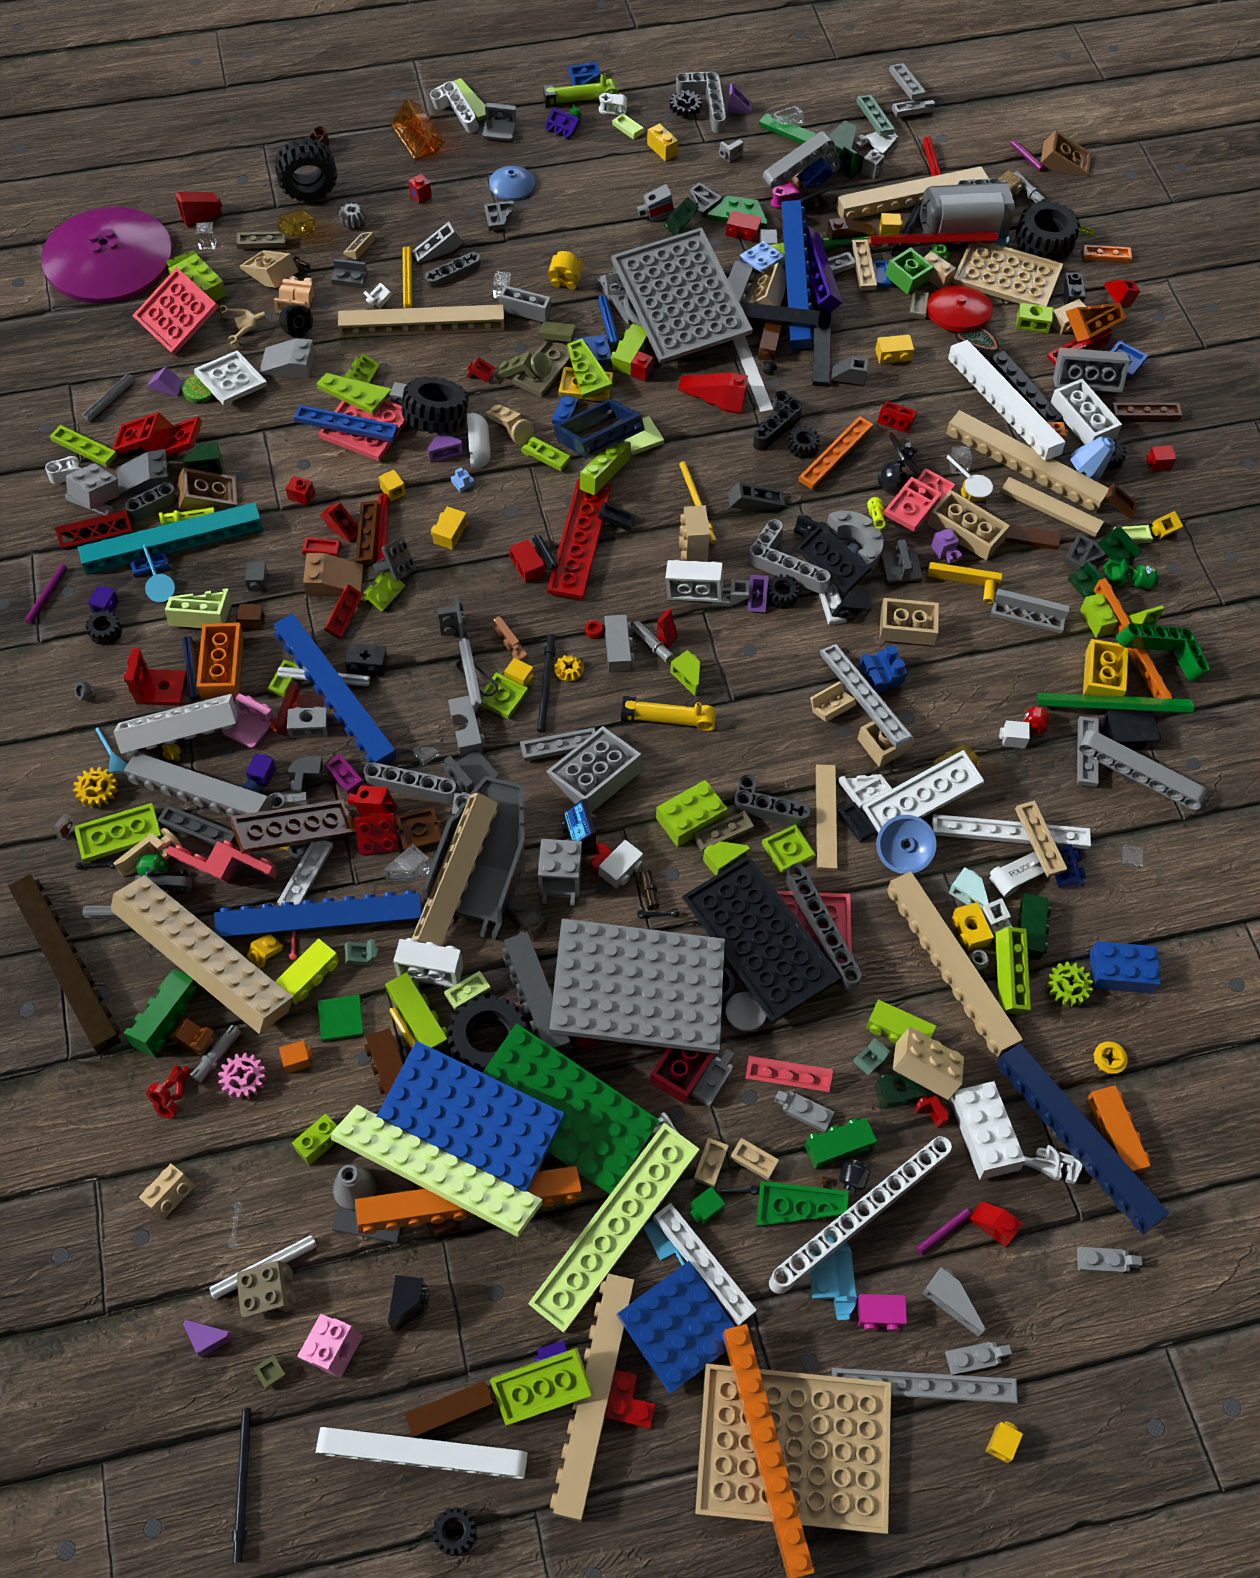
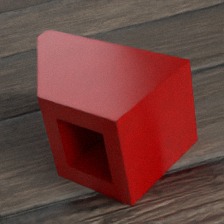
(1122, 291)

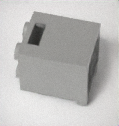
(560, 869)

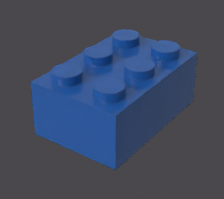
(1124, 967)

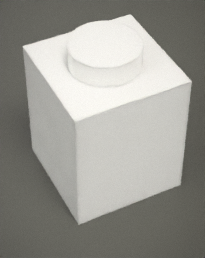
(1015, 734)

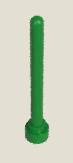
(829, 243)

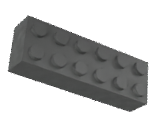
(532, 990)

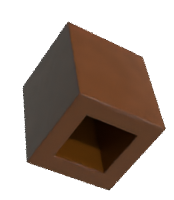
(250, 616)

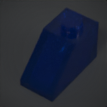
(815, 173)

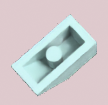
(969, 888)

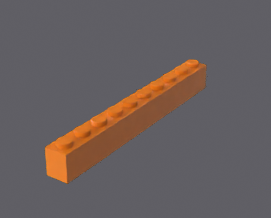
(424, 1206)
(768, 1453)

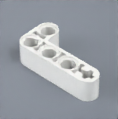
(448, 95)

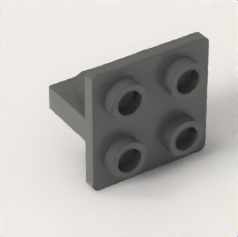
(396, 560)
(901, 564)
(452, 619)

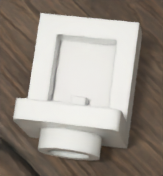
(378, 296)

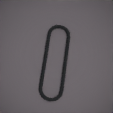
(496, 686)

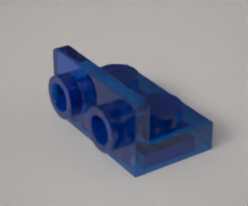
(1074, 873)

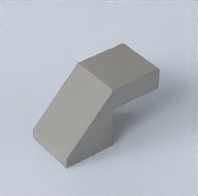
(738, 592)

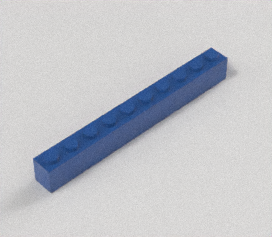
(796, 269)
(334, 690)
(318, 915)

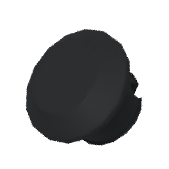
(769, 366)

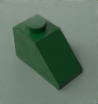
(851, 162)

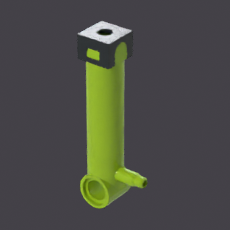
(579, 92)

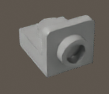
(731, 151)

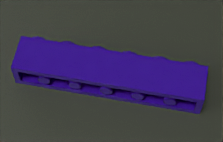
(820, 272)

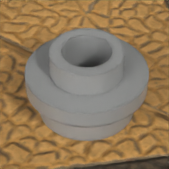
(979, 954)

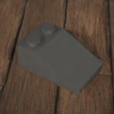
(143, 473)

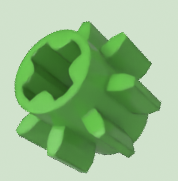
(941, 251)

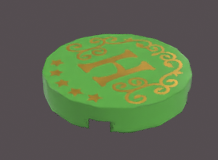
(195, 390)

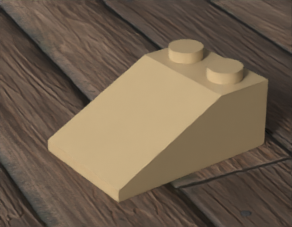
(270, 267)

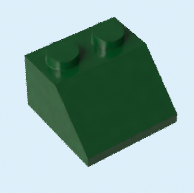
(205, 458)

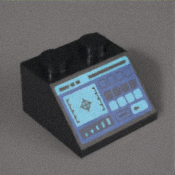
(579, 826)

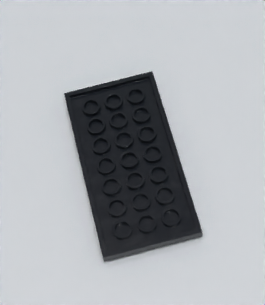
(762, 939)

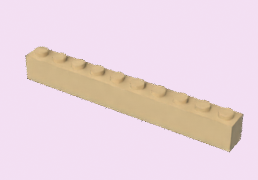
(898, 195)
(421, 321)
(1027, 462)
(954, 964)
(590, 1411)

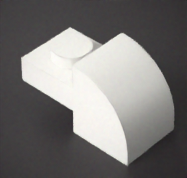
(996, 916)

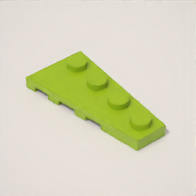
(587, 370)
(354, 392)

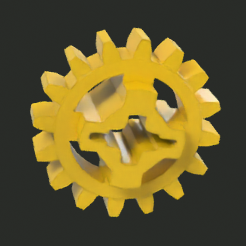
(95, 787)

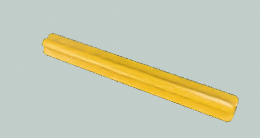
(407, 277)

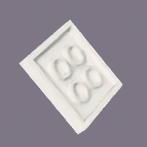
(230, 377)

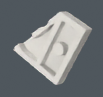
(864, 788)

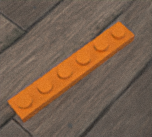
(835, 452)

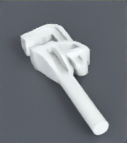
(1051, 1161)

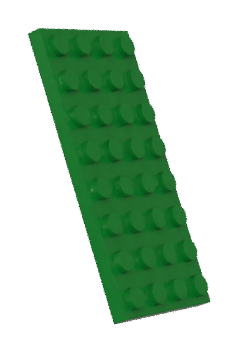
(600, 1125)

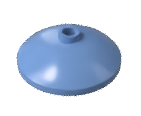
(512, 183)
(891, 840)

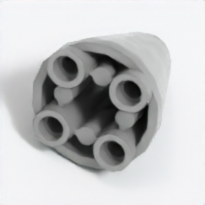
(353, 1183)

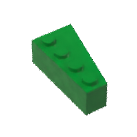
(162, 1013)

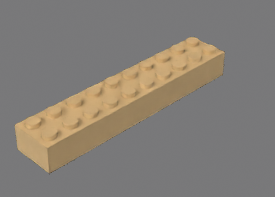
(201, 954)

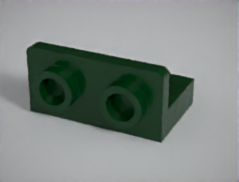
(1119, 546)
(1086, 579)

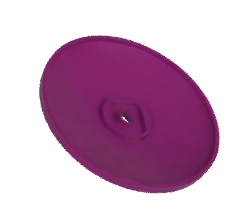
(111, 272)

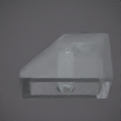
(408, 865)

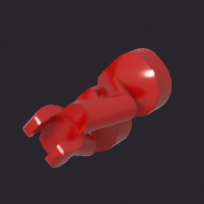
(160, 1094)

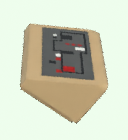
(359, 245)

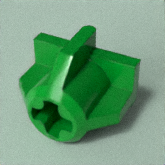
(1117, 572)

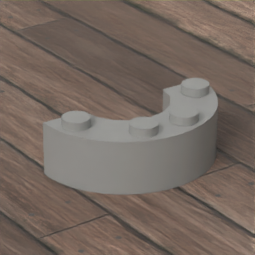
(861, 530)

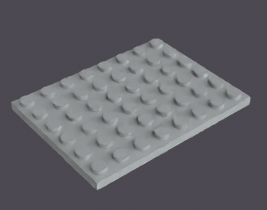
(681, 295)
(638, 986)

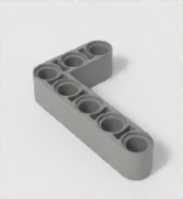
(708, 84)
(816, 147)
(774, 562)

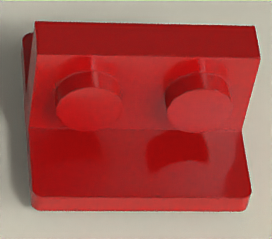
(376, 834)

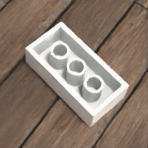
(1085, 412)
(987, 1130)

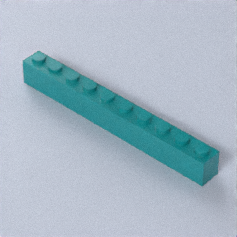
(170, 537)

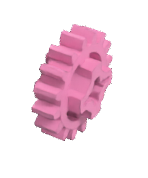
(251, 1074)

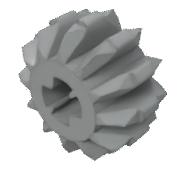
(352, 215)

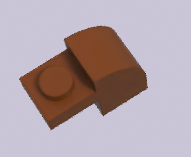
(192, 1036)

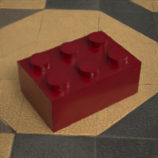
(680, 1072)

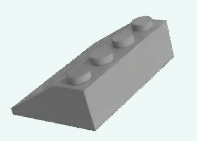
(597, 768)

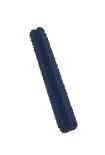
(191, 668)

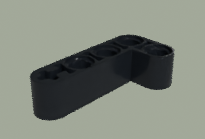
(786, 414)

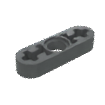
(171, 884)

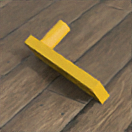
(968, 575)

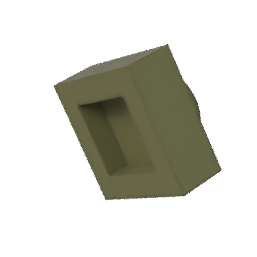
(269, 1372)

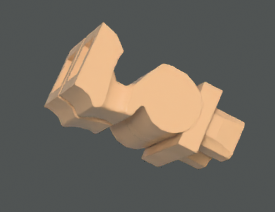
(294, 292)

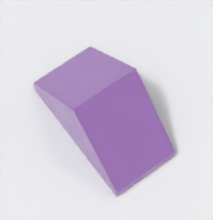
(738, 101)
(166, 382)
(444, 447)
(757, 593)
(206, 1338)

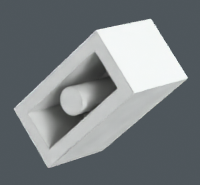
(621, 864)

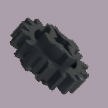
(685, 103)

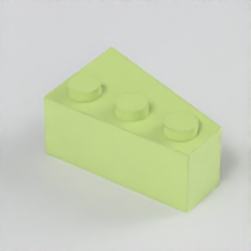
(198, 610)

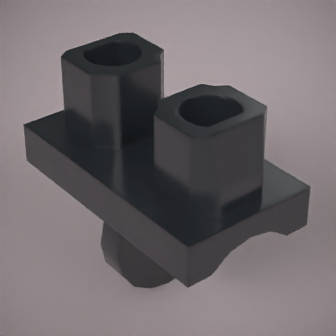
(806, 525)

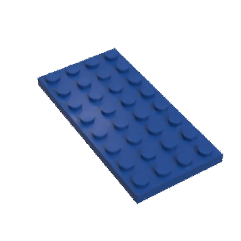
(471, 1116)

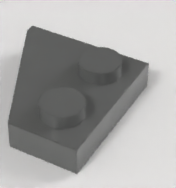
(704, 198)
(498, 214)
(1083, 550)

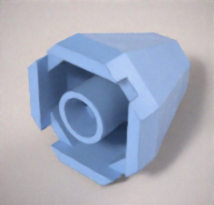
(1093, 457)

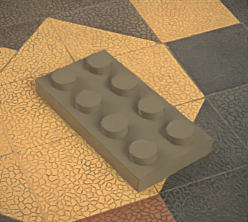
(558, 357)

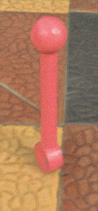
(293, 956)

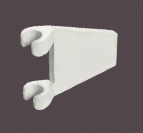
(880, 143)

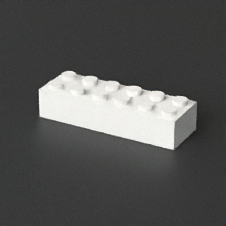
(176, 724)

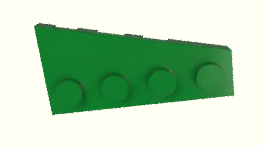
(794, 1203)

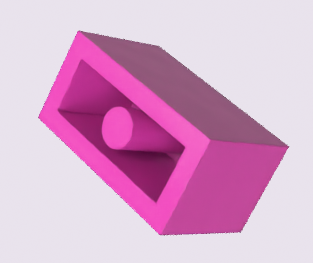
(881, 1312)

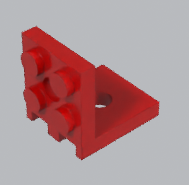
(146, 683)

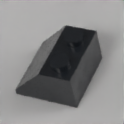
(407, 1301)

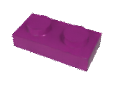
(343, 774)

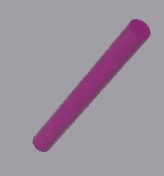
(45, 594)

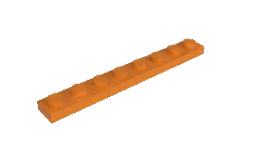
(1139, 656)

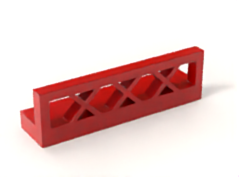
(1088, 344)
(90, 522)

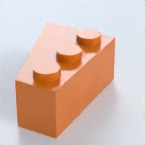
(1094, 319)

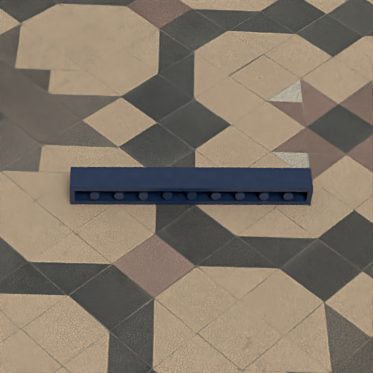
(1082, 1139)

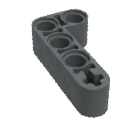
(772, 804)

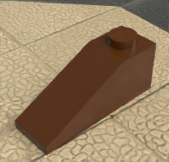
(847, 228)

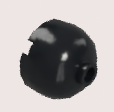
(295, 320)
(892, 477)

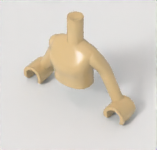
(245, 322)

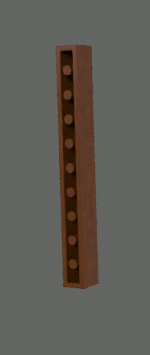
(388, 1065)

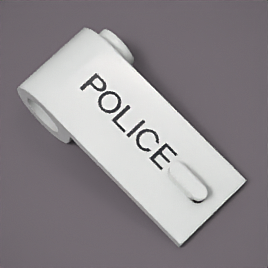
(1013, 875)

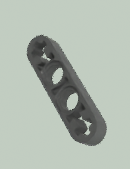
(469, 261)

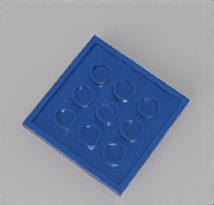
(677, 1326)

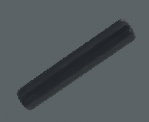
(545, 552)

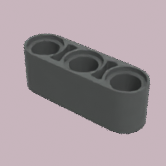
(151, 502)

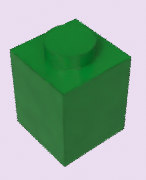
(706, 1206)

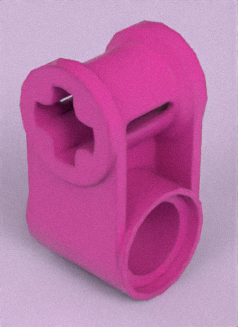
(785, 193)

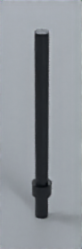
(549, 652)
(239, 1533)

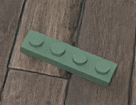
(875, 115)

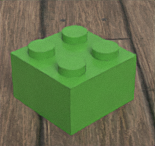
(909, 270)

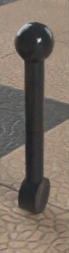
(78, 865)
(151, 873)
(641, 914)
(753, 1190)

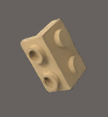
(831, 702)
(167, 1191)

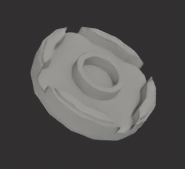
(744, 1013)

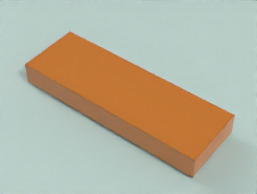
(1107, 253)

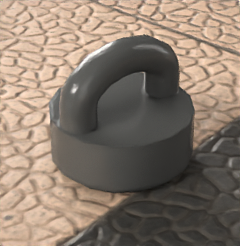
(84, 691)

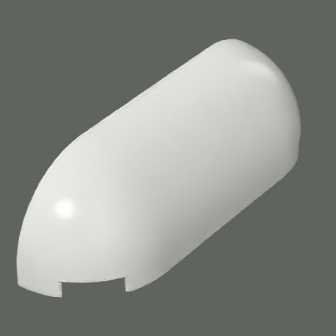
(478, 441)

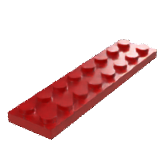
(578, 543)

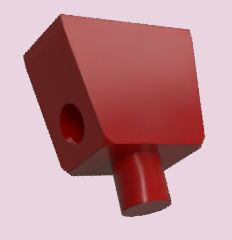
(373, 801)

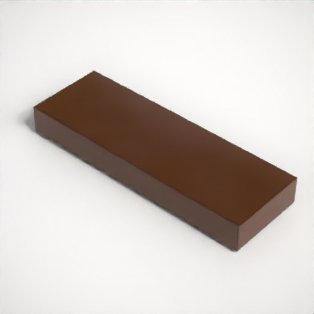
(1033, 537)

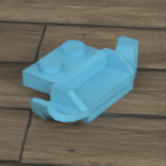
(835, 1281)

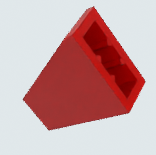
(198, 206)

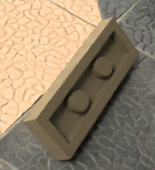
(249, 240)
(723, 830)

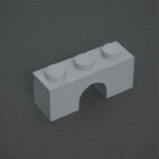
(464, 713)

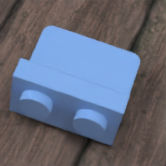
(761, 256)

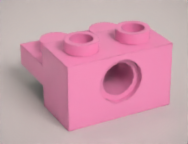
(330, 1345)

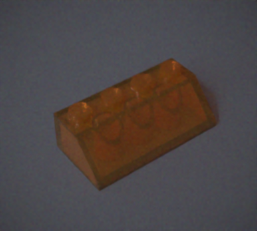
(416, 130)

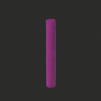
(1027, 155)
(943, 1231)

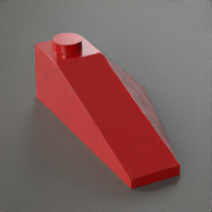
(720, 389)

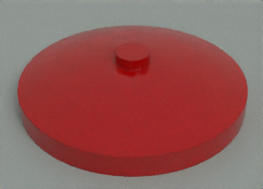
(959, 308)

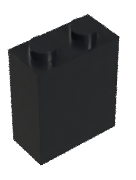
(1132, 728)

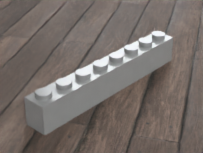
(194, 787)

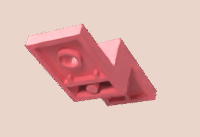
(919, 498)
(222, 861)

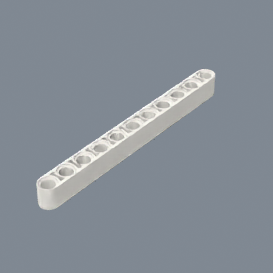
(857, 1221)

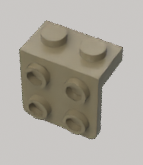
(266, 1289)

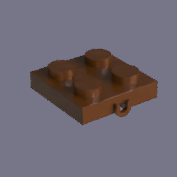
(419, 828)

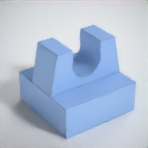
(462, 480)

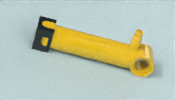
(700, 716)

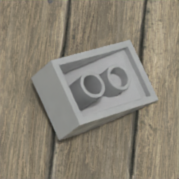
(289, 359)

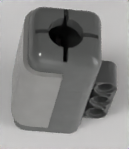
(968, 208)

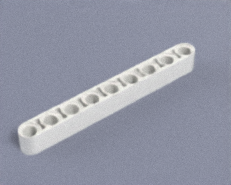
(422, 1453)

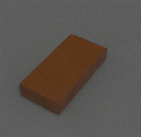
(1121, 500)

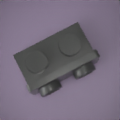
(349, 273)

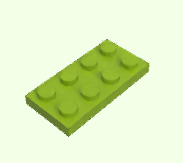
(116, 832)
(541, 1386)

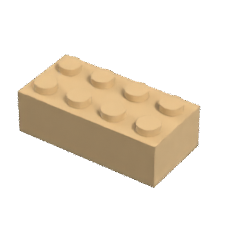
(971, 524)

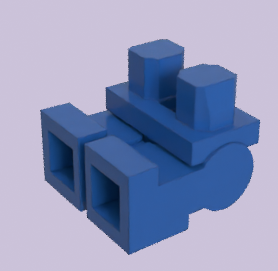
(883, 669)

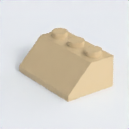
(768, 286)

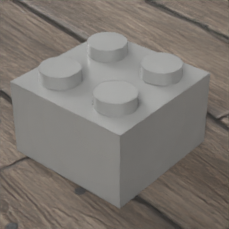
(92, 486)

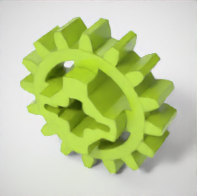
(1078, 984)

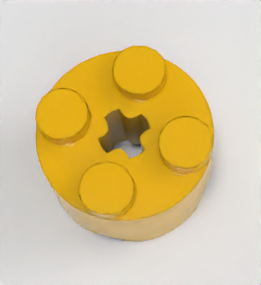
(565, 270)

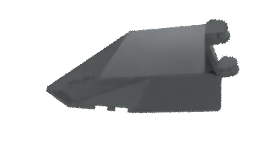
(499, 862)

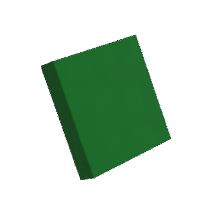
(340, 1018)

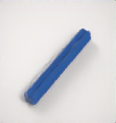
(608, 320)

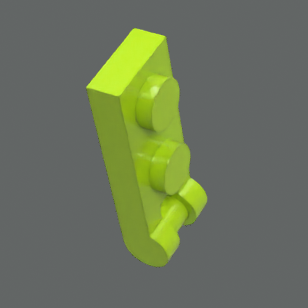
(546, 453)

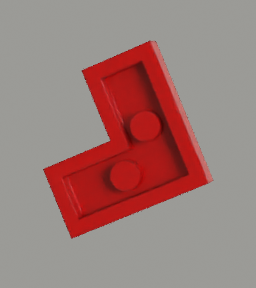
(622, 1406)

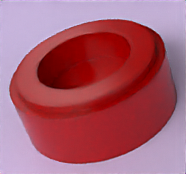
(593, 629)

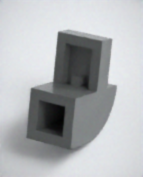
(305, 770)

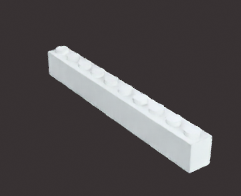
(1006, 400)

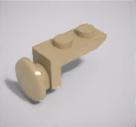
(519, 429)
(148, 846)

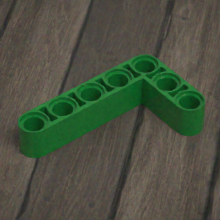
(1167, 638)

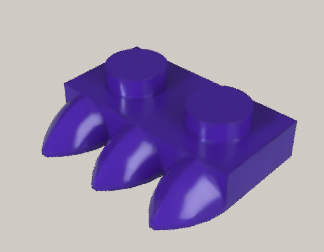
(562, 121)

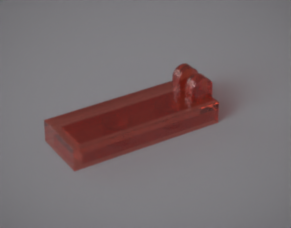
(289, 702)

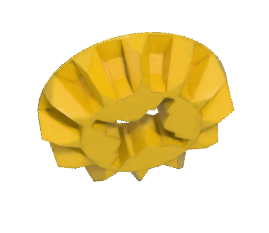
(569, 674)
(1117, 1053)

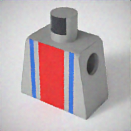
(657, 204)

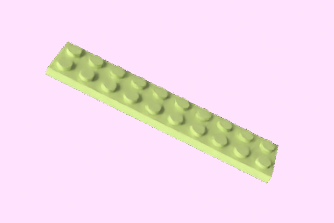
(437, 1170)
(613, 1228)

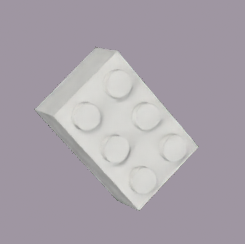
(694, 581)
(429, 962)

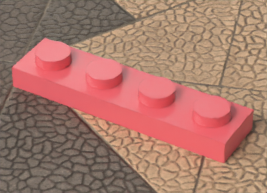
(789, 1074)

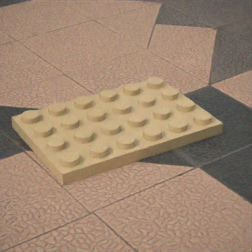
(1008, 273)

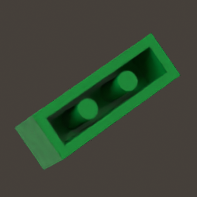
(840, 1142)

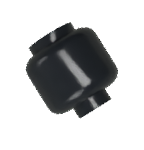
(854, 1175)

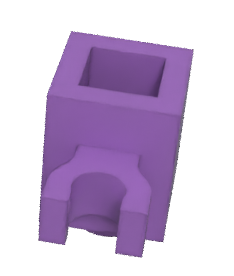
(945, 545)

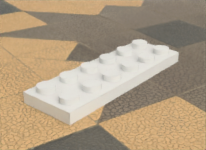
(925, 791)

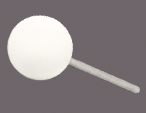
(975, 485)

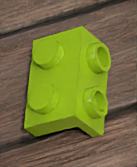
(383, 591)

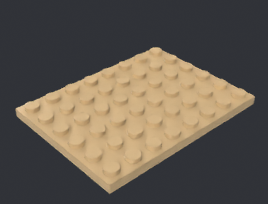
(831, 1443)

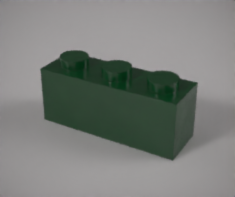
(1033, 918)

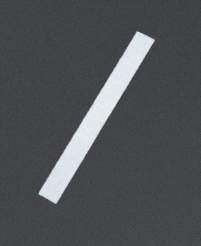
(753, 374)

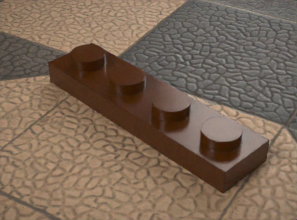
(1147, 410)
(367, 532)

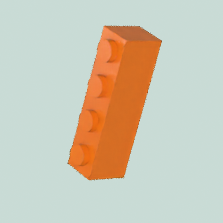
(1117, 1127)

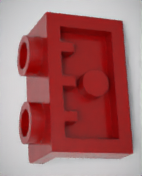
(896, 416)

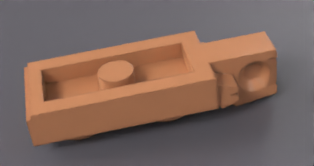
(510, 640)

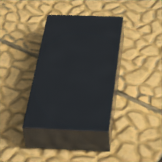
(616, 516)
(857, 822)

